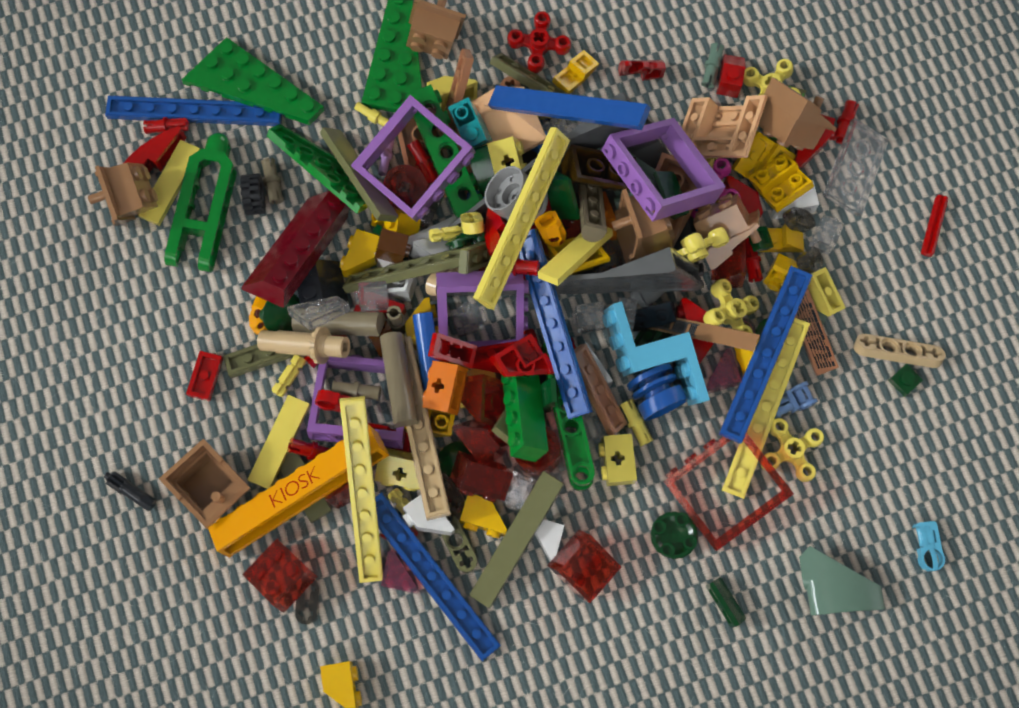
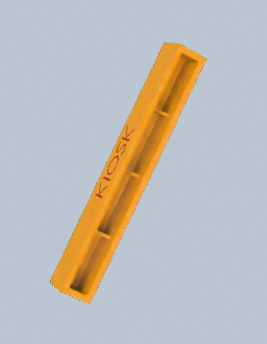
(287, 497)

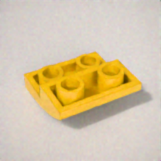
(780, 182)

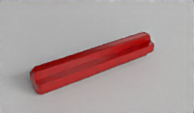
(934, 225)

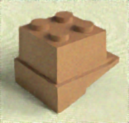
(433, 28)
(792, 117)
(125, 191)
(734, 218)
(637, 232)
(204, 483)

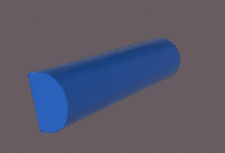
(424, 329)

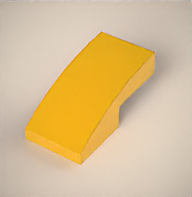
(576, 72)

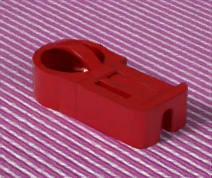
(329, 400)

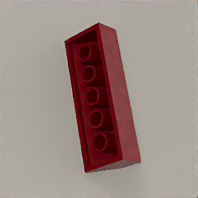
(297, 249)

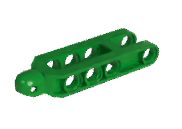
(216, 150)
(573, 445)

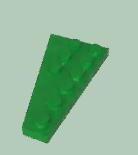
(394, 65)
(247, 80)
(319, 164)

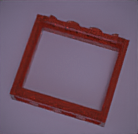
(694, 460)

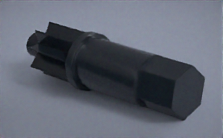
(129, 490)

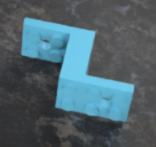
(650, 355)

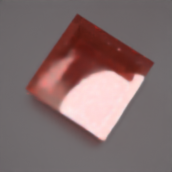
(485, 479)
(584, 566)
(279, 575)

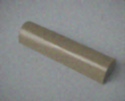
(592, 213)
(350, 324)
(398, 379)

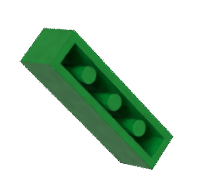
(525, 417)

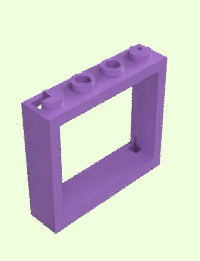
(388, 134)
(684, 151)
(456, 282)
(334, 433)

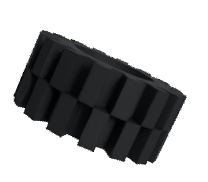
(252, 194)

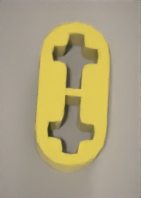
(472, 223)

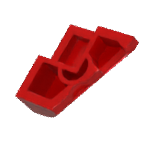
(648, 68)
(522, 359)

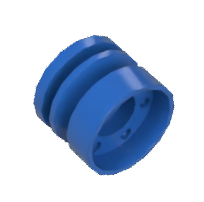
(655, 388)

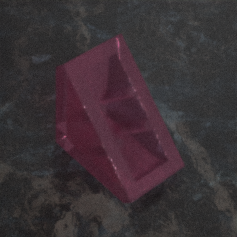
(725, 374)
(396, 576)

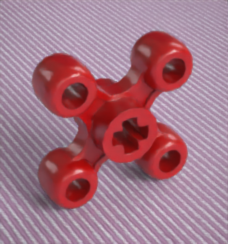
(539, 42)

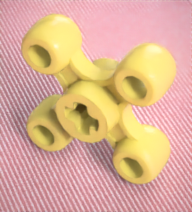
(783, 71)
(695, 246)
(731, 309)
(799, 445)

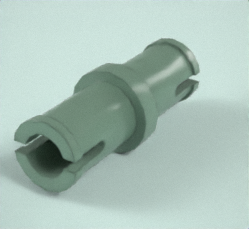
(712, 65)

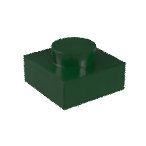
(765, 243)
(905, 380)

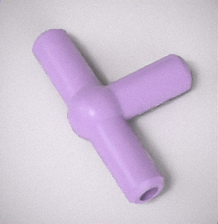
(386, 156)

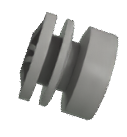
(505, 189)

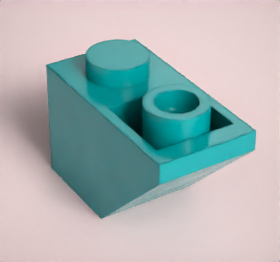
(470, 123)

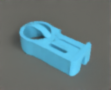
(929, 540)

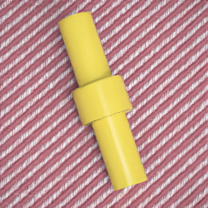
(372, 114)

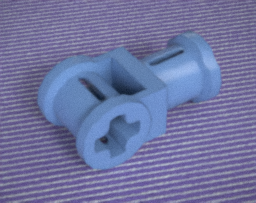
(796, 399)

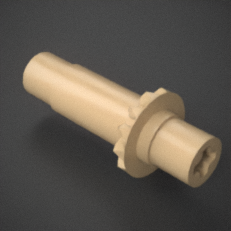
(317, 345)

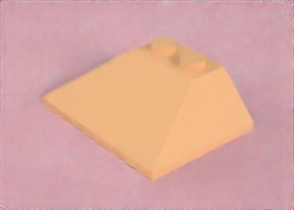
(506, 124)
(723, 129)

